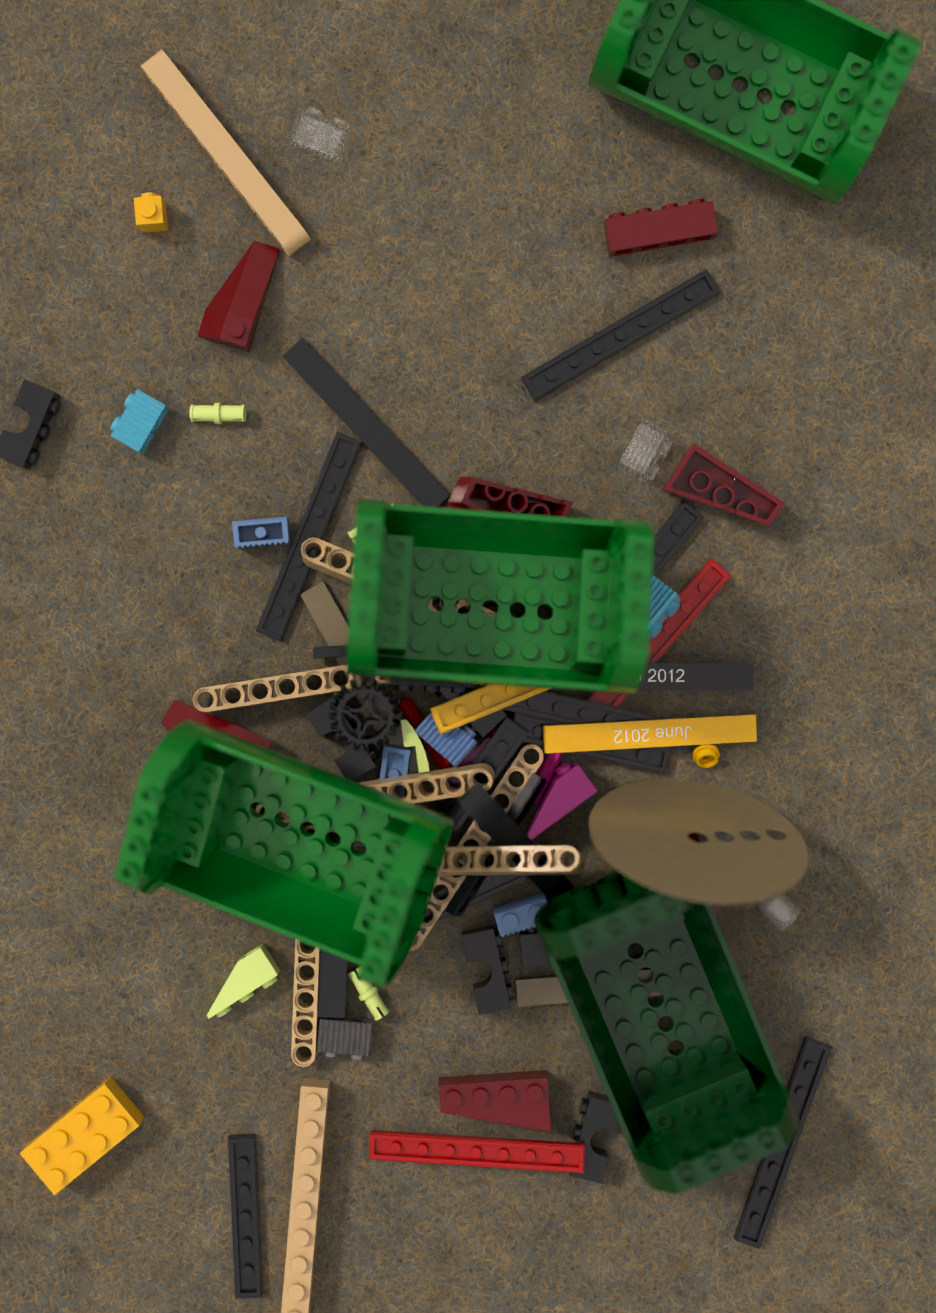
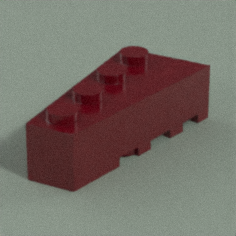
(718, 485)
(485, 495)
(499, 1097)

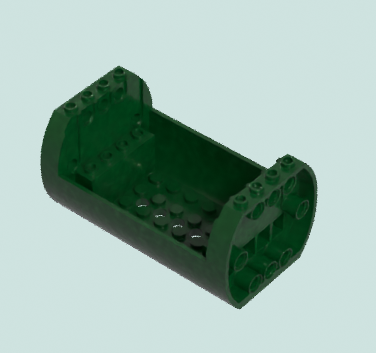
(682, 1110)

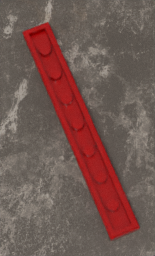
(693, 600)
(477, 1151)

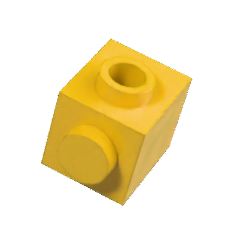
(150, 213)

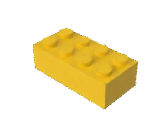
(82, 1135)

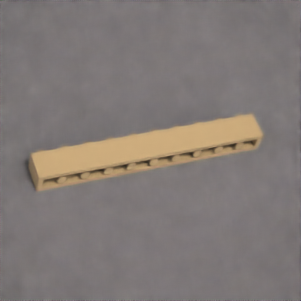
(305, 1196)

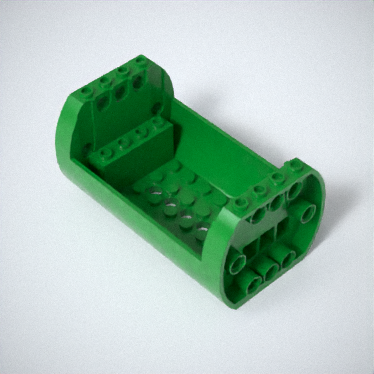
(799, 51)
(582, 569)
(204, 839)

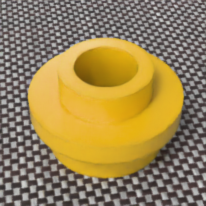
(706, 755)

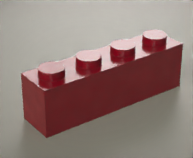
(660, 228)

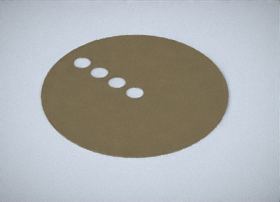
(646, 833)

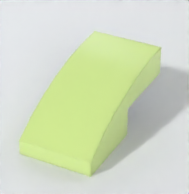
(410, 739)

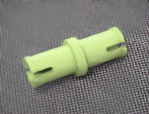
(218, 413)
(369, 995)

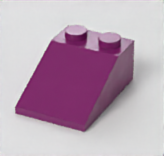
(562, 795)

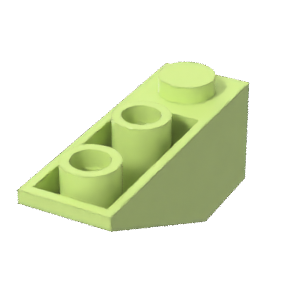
(249, 973)

